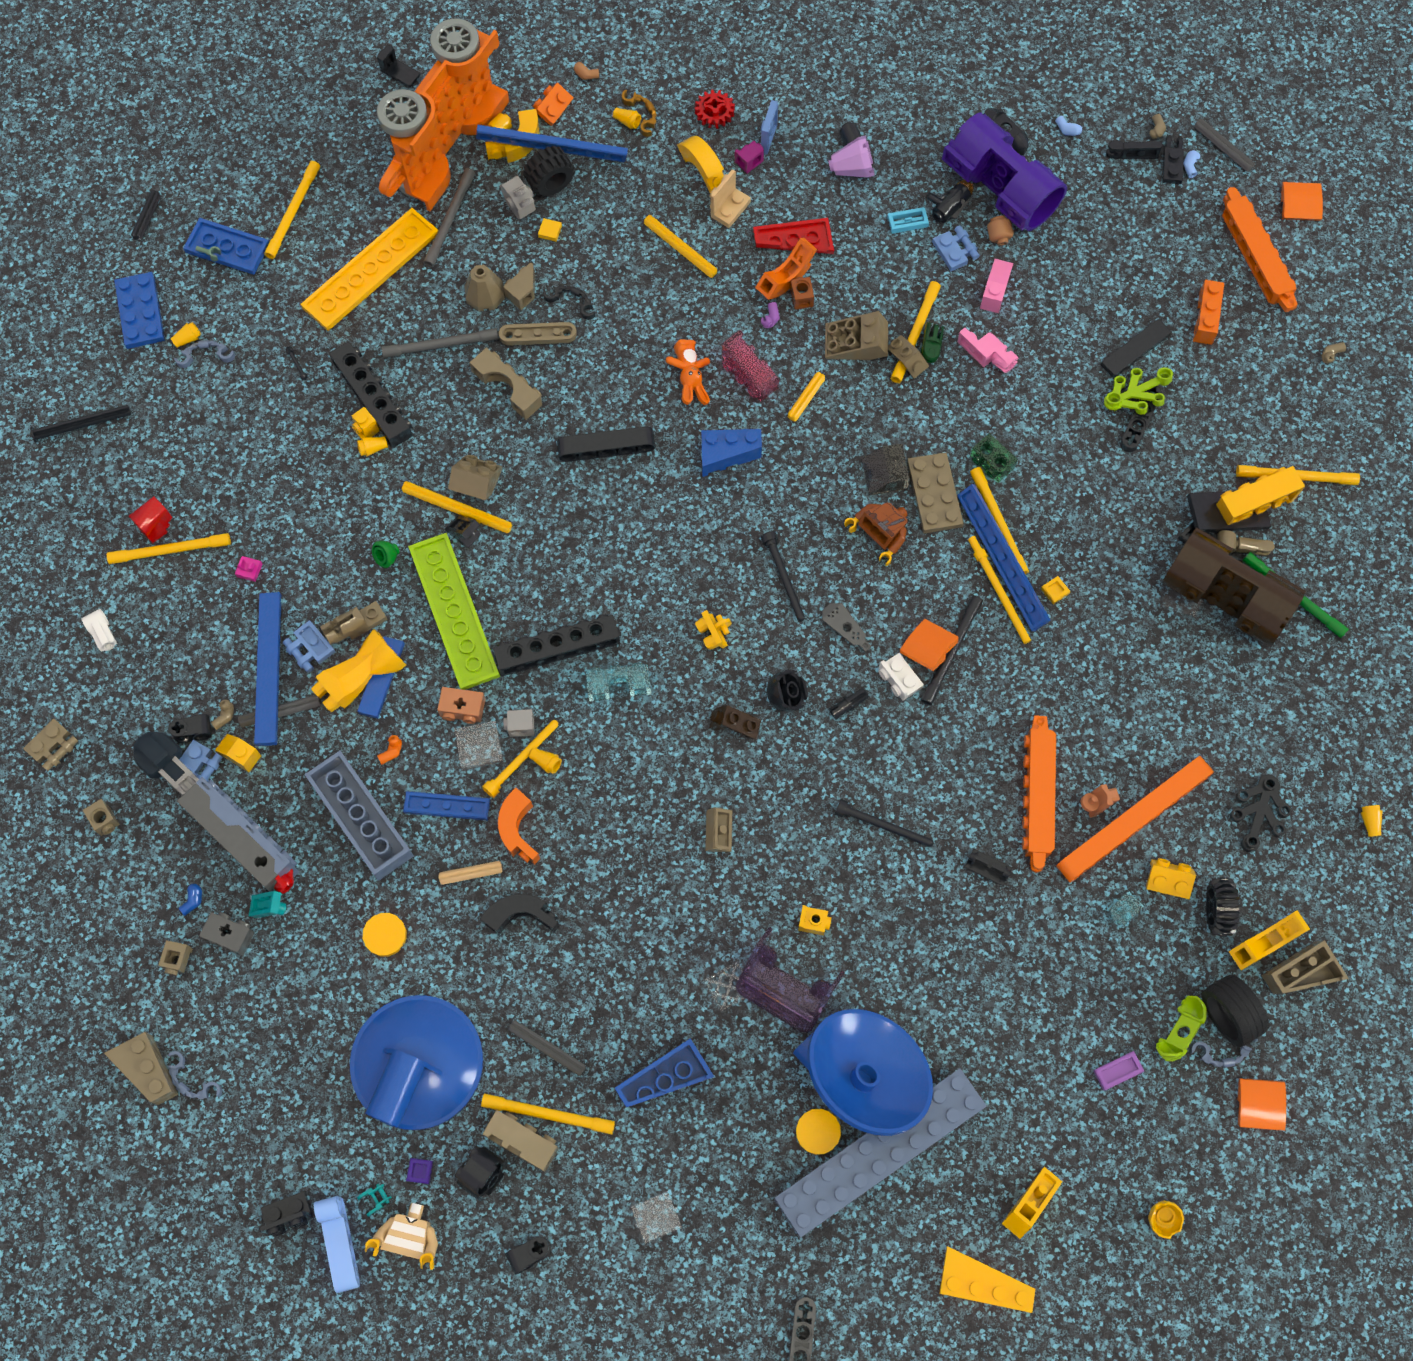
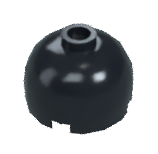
(787, 691)

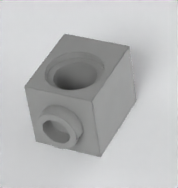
(519, 723)

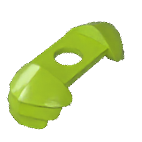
(1192, 1016)

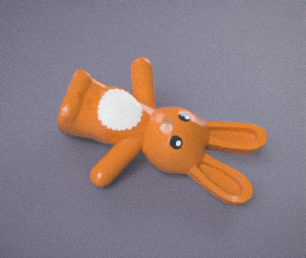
(690, 375)

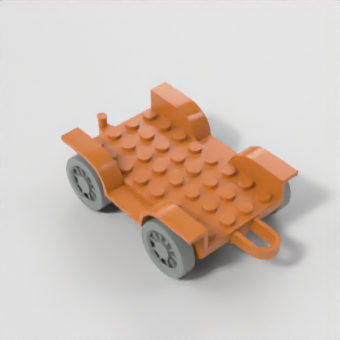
(446, 103)

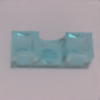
(634, 676)

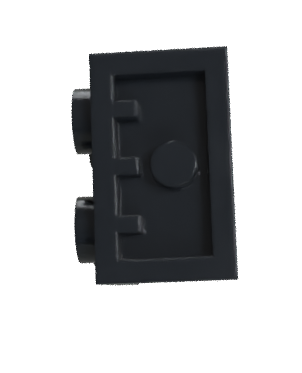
(286, 1213)

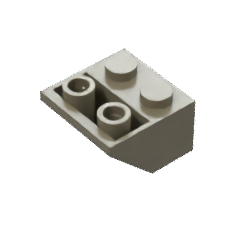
(474, 477)

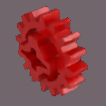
(714, 109)

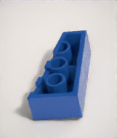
(669, 1073)

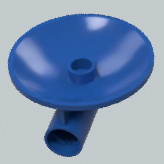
(416, 1062)
(868, 1072)

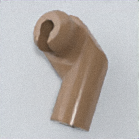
(584, 73)

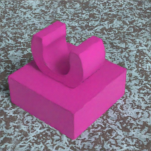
(248, 568)

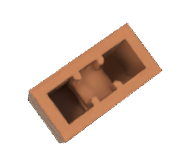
(453, 698)

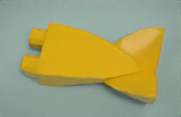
(350, 677)

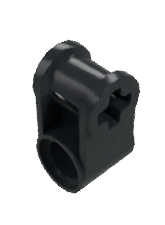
(192, 728)
(524, 1255)

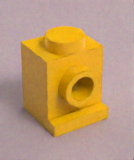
(364, 423)
(807, 925)

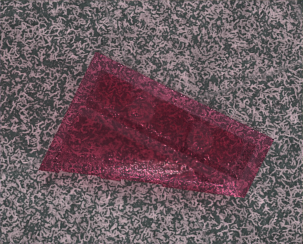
(747, 368)

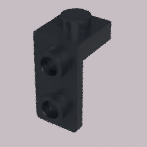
(396, 69)

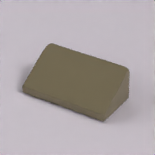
(718, 830)

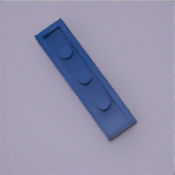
(378, 686)
(446, 805)

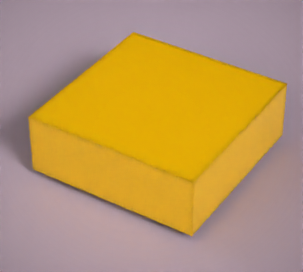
(549, 230)
(1055, 590)

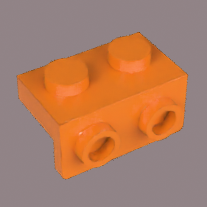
(553, 103)

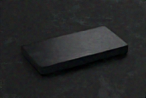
(1209, 518)

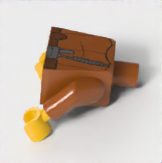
(882, 524)

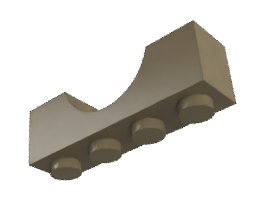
(490, 368)

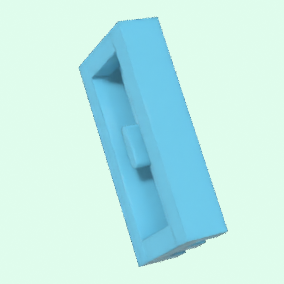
(908, 223)

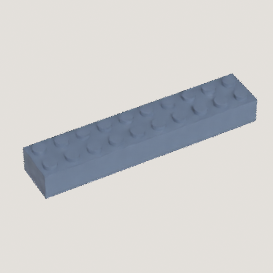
(876, 1157)

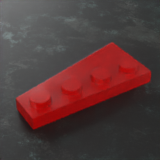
(786, 235)

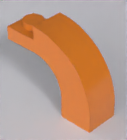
(778, 281)
(510, 815)

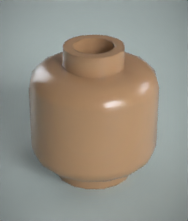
(1000, 230)

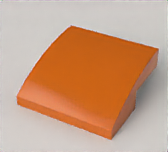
(1302, 201)
(929, 644)
(1262, 1104)

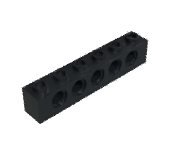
(347, 355)
(549, 654)

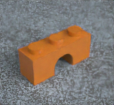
(1209, 314)

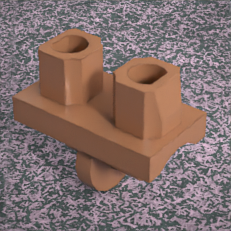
(1099, 800)

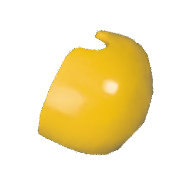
(1166, 1219)

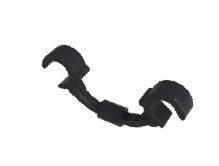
(575, 291)

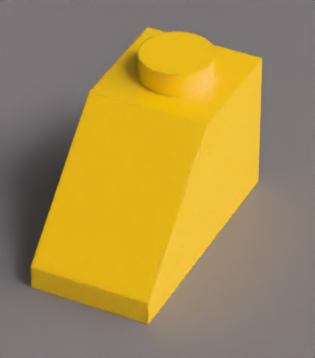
(238, 752)

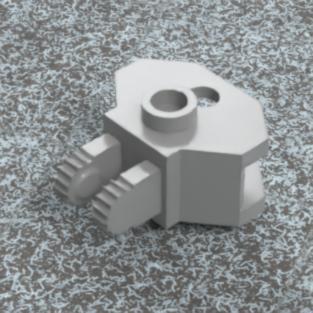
(518, 197)

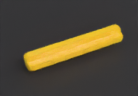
(806, 396)

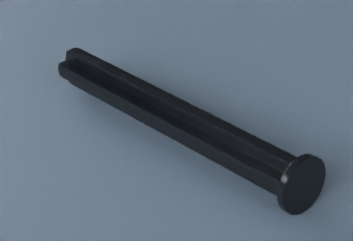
(80, 422)

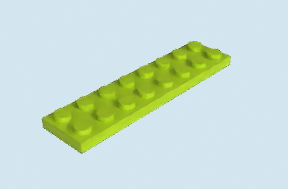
(454, 611)

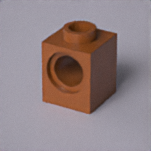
(805, 299)

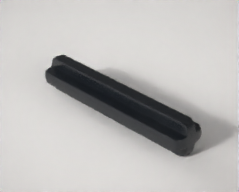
(146, 215)

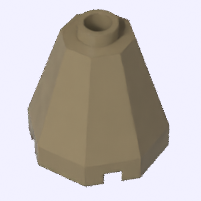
(483, 289)

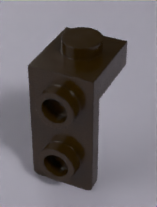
(735, 720)

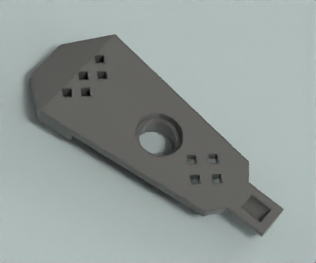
(841, 619)

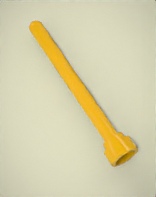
(492, 787)

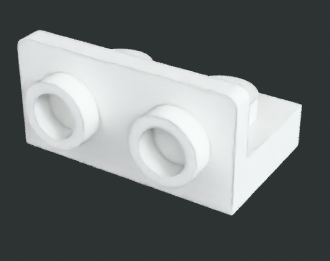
(900, 676)

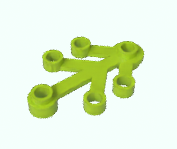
(1115, 400)

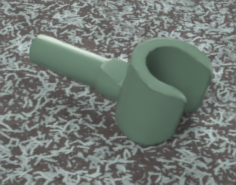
(211, 251)

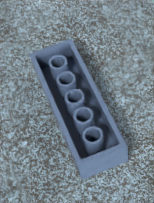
(359, 815)

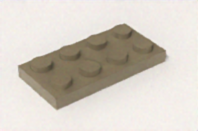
(935, 492)

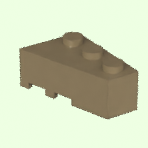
(1305, 969)
(144, 1067)
(521, 1140)

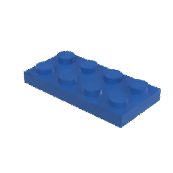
(237, 247)
(139, 310)

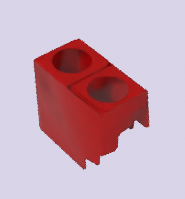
(152, 519)

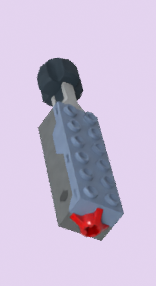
(214, 810)

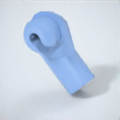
(1068, 129)

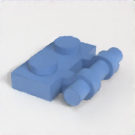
(951, 252)
(313, 641)
(198, 755)

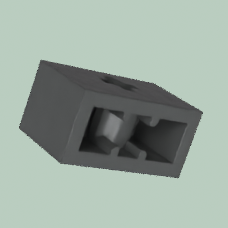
(236, 941)

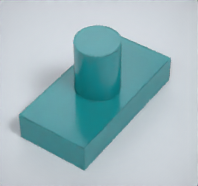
(266, 905)

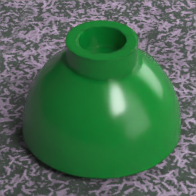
(384, 553)

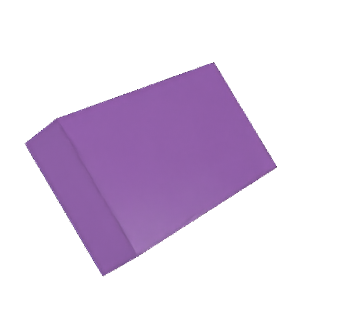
(1118, 1071)

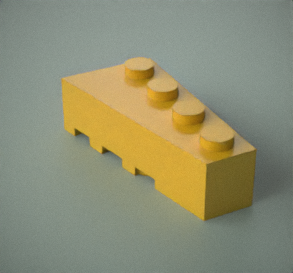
(1261, 495)

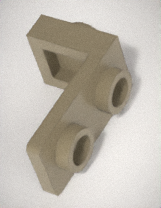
(908, 355)

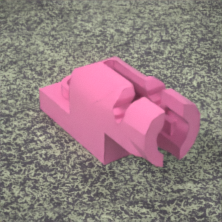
(987, 349)

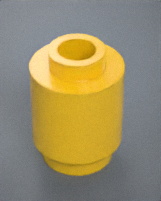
(501, 121)

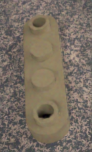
(537, 333)

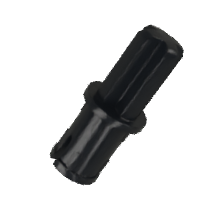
(848, 703)

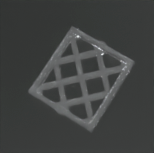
(714, 994)

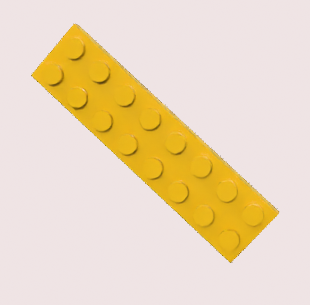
(369, 269)

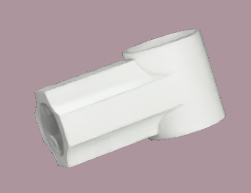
(97, 625)

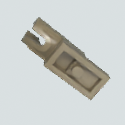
(353, 623)

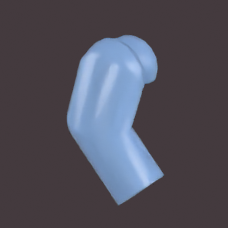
(1189, 161)

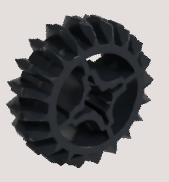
(1222, 906)

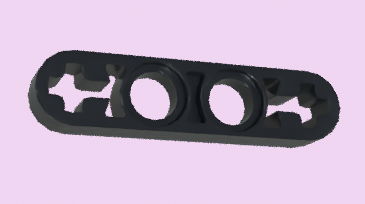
(1143, 420)

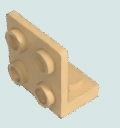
(727, 201)

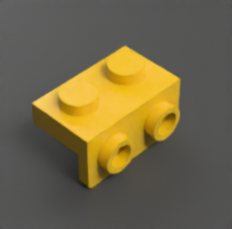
(1171, 878)

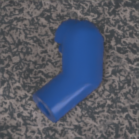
(194, 899)

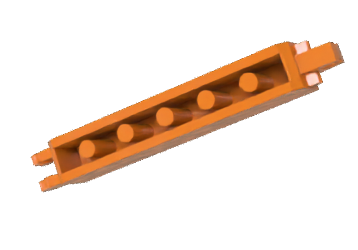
(1258, 250)
(1040, 793)

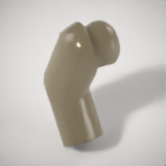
(1159, 128)
(1330, 351)
(225, 716)

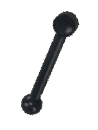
(289, 350)

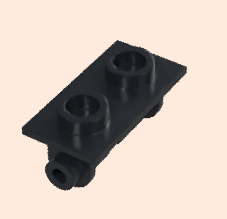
(988, 867)

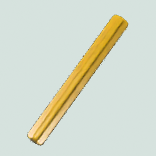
(680, 246)

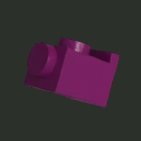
(749, 156)

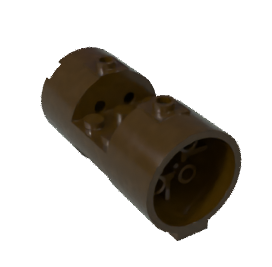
(1257, 601)

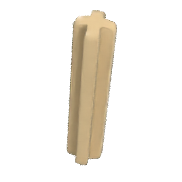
(470, 872)

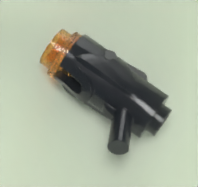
(952, 203)

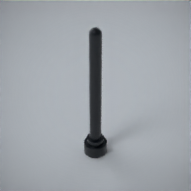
(770, 541)
(845, 809)

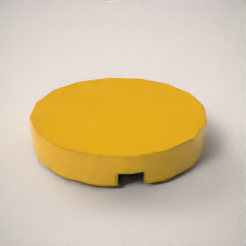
(384, 934)
(818, 1131)

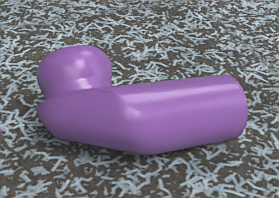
(773, 317)

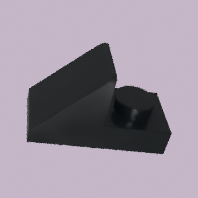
(464, 530)

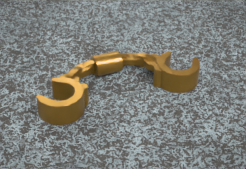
(650, 107)

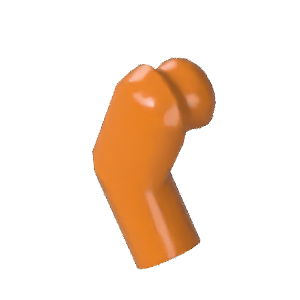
(393, 750)

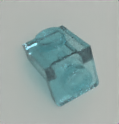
(1125, 908)

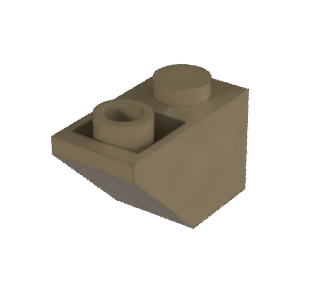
(521, 288)

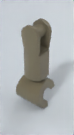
(1245, 545)

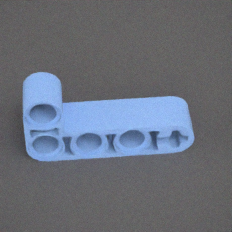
(338, 1243)

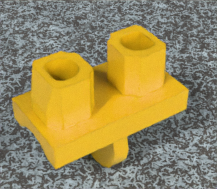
(716, 638)

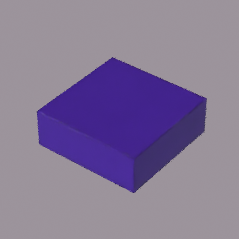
(419, 1171)

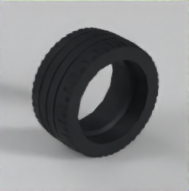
(1235, 1010)

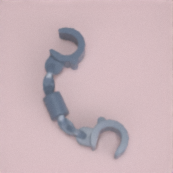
(205, 344)
(1227, 1062)
(182, 1088)

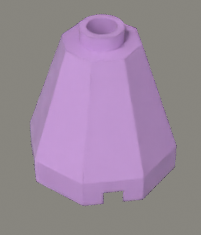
(853, 159)

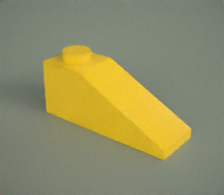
(1032, 1203)

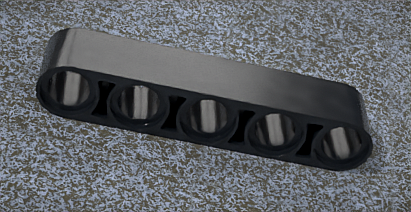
(606, 444)

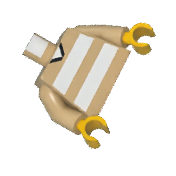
(407, 1237)

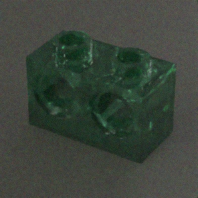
(997, 455)

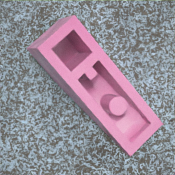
(996, 286)

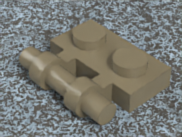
(47, 741)

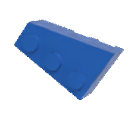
(729, 448)

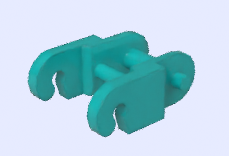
(379, 1205)

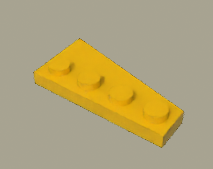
(977, 1282)

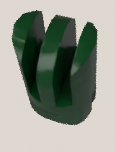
(932, 343)

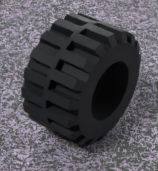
(549, 171)

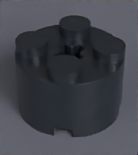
(481, 1172)

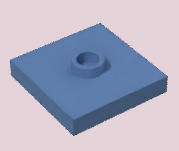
(769, 126)

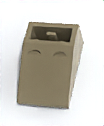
(857, 337)

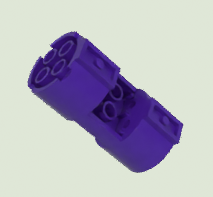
(1024, 190)

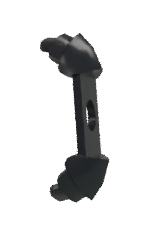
(1020, 142)

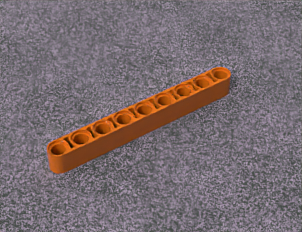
(1134, 819)

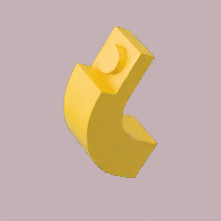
(528, 123)
(704, 159)
(1269, 940)

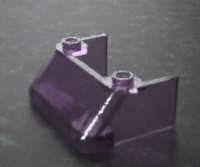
(782, 993)

